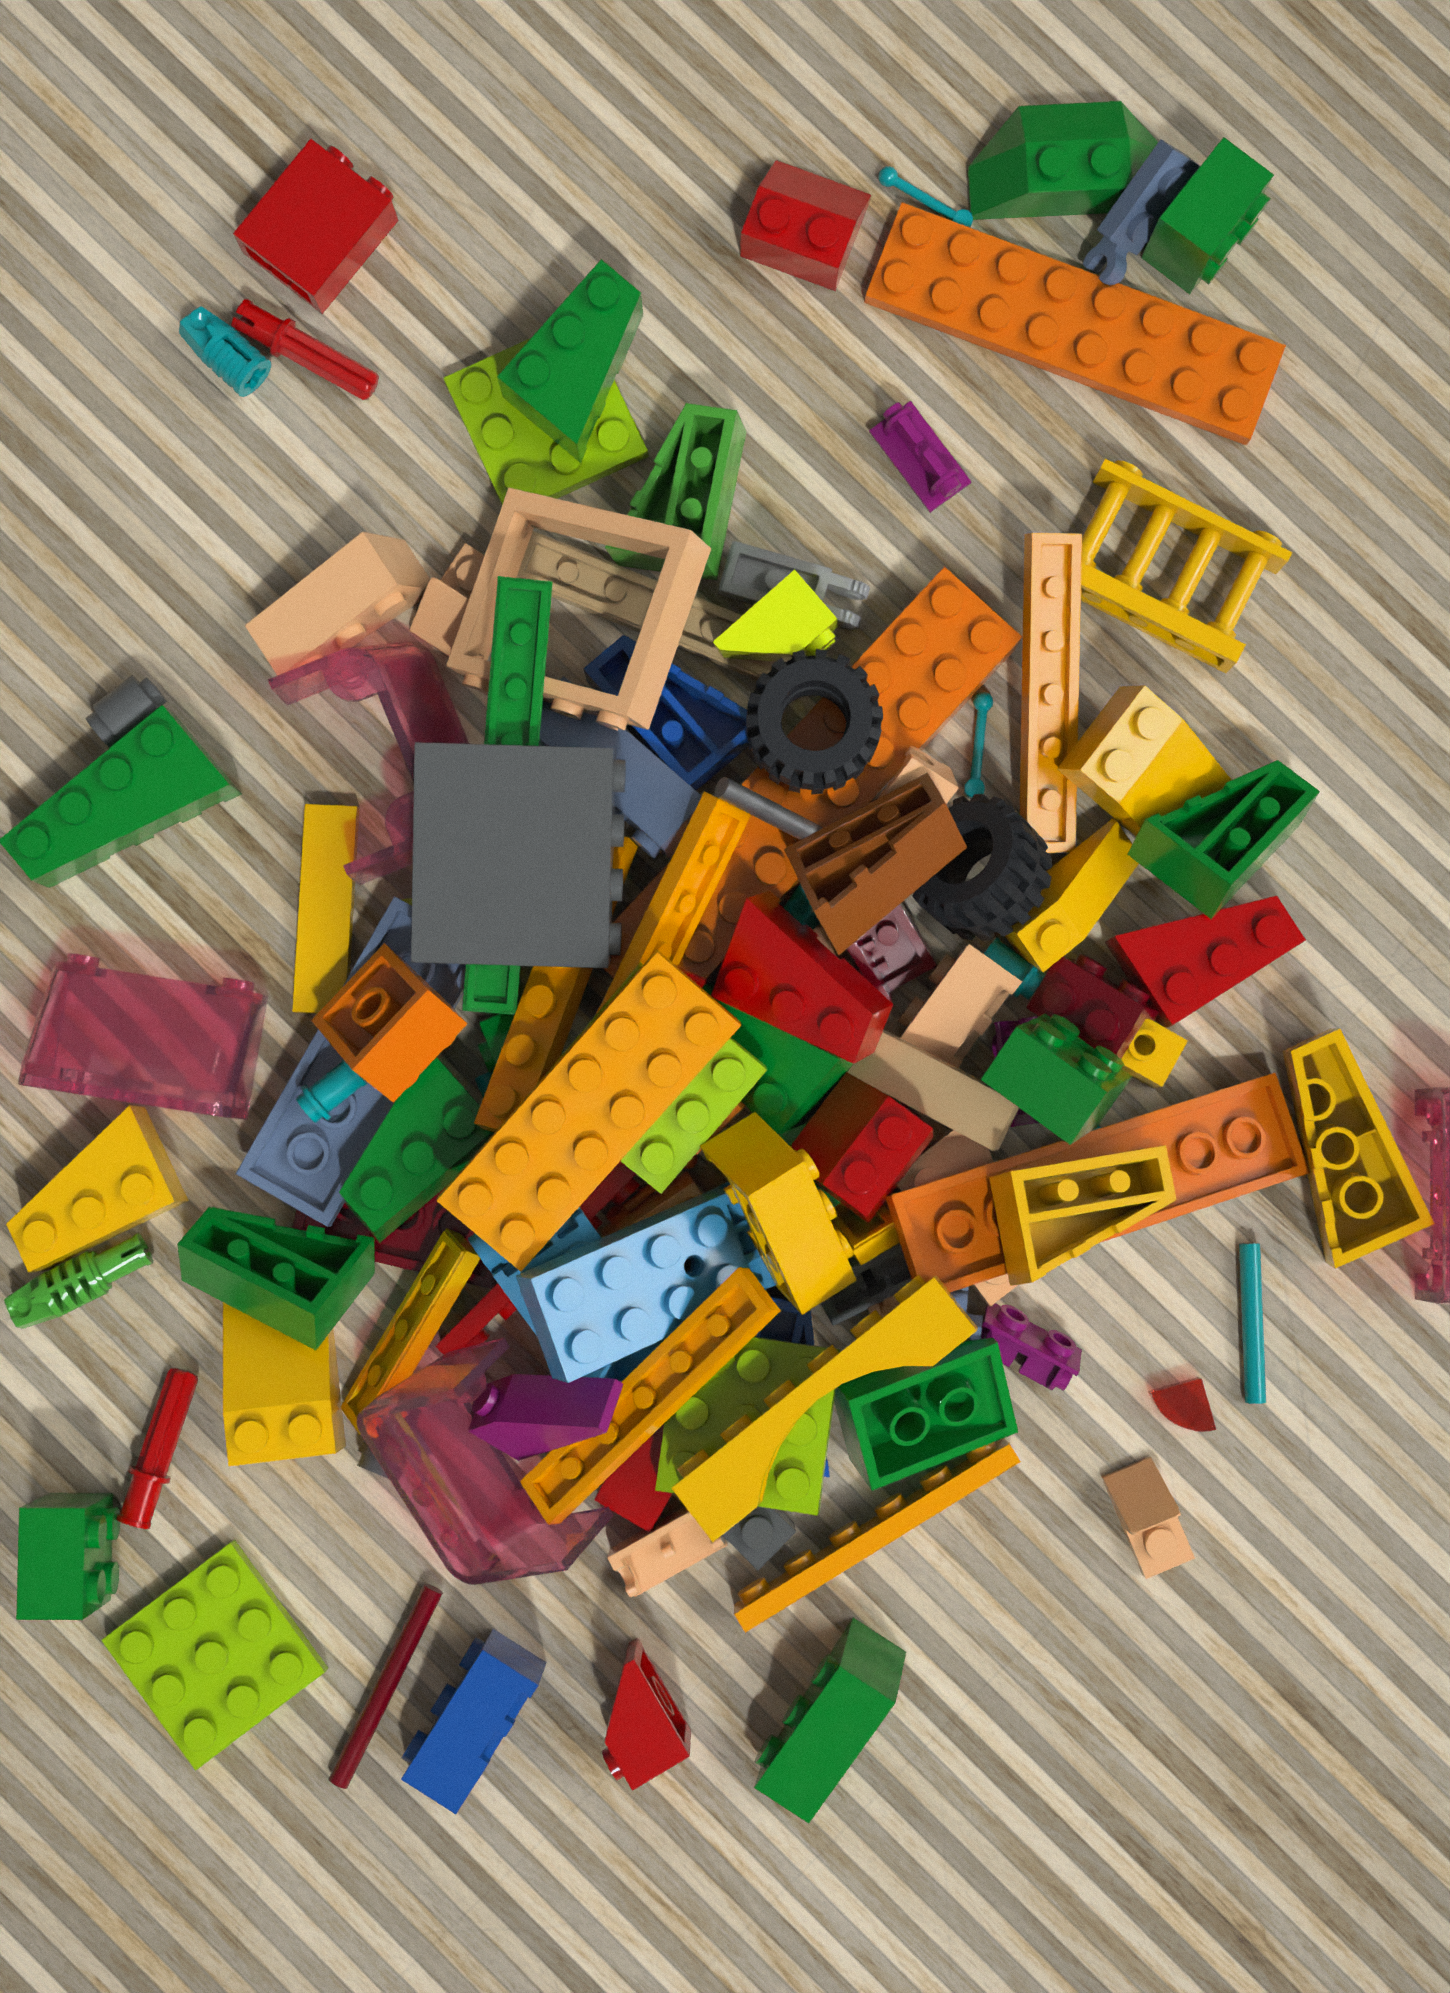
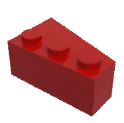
(1202, 957)
(797, 984)

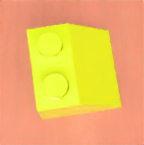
(780, 623)

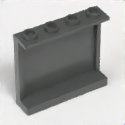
(516, 855)

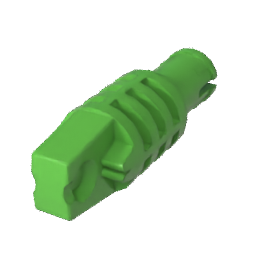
(75, 1282)

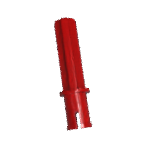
(307, 351)
(158, 1449)

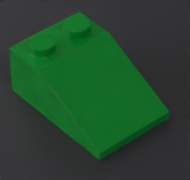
(925, 1414)

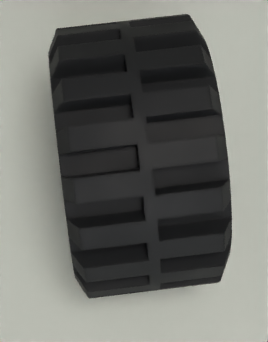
(817, 677)
(1007, 883)

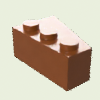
(875, 858)

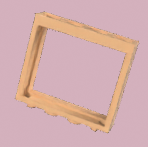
(662, 627)

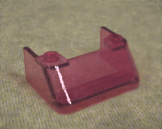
(416, 709)
(461, 1484)

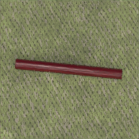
(385, 1686)

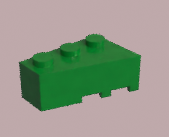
(275, 1272)

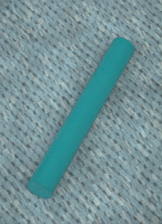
(1252, 1323)

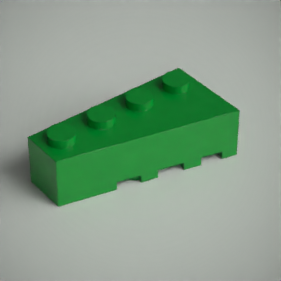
(119, 801)

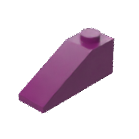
(540, 1414)

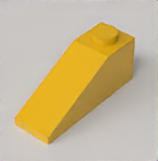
(1076, 898)

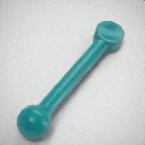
(889, 177)
(983, 703)

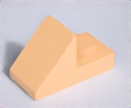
(446, 601)
(1148, 1517)

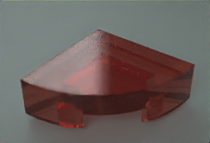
(1185, 1404)

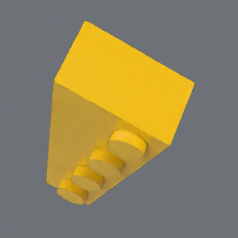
(1355, 1168)

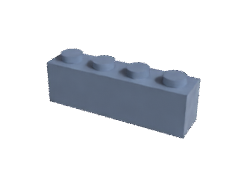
(654, 796)

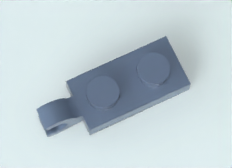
(1139, 209)

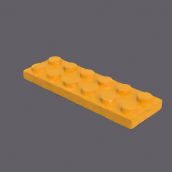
(589, 1110)

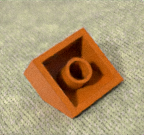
(388, 1023)

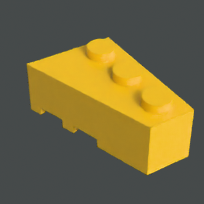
(99, 1194)

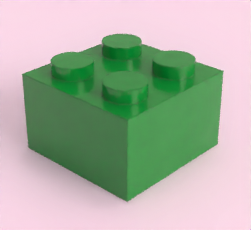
(1209, 217)
(1057, 1076)
(66, 1556)

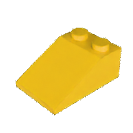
(1141, 759)
(278, 1394)

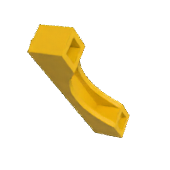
(735, 1478)

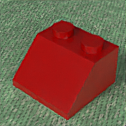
(803, 224)
(862, 1145)
(645, 1724)

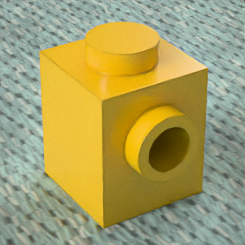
(1153, 1054)

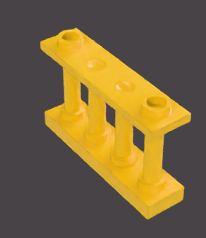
(1169, 618)

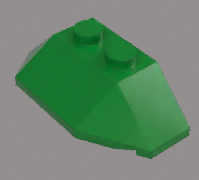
(1058, 161)

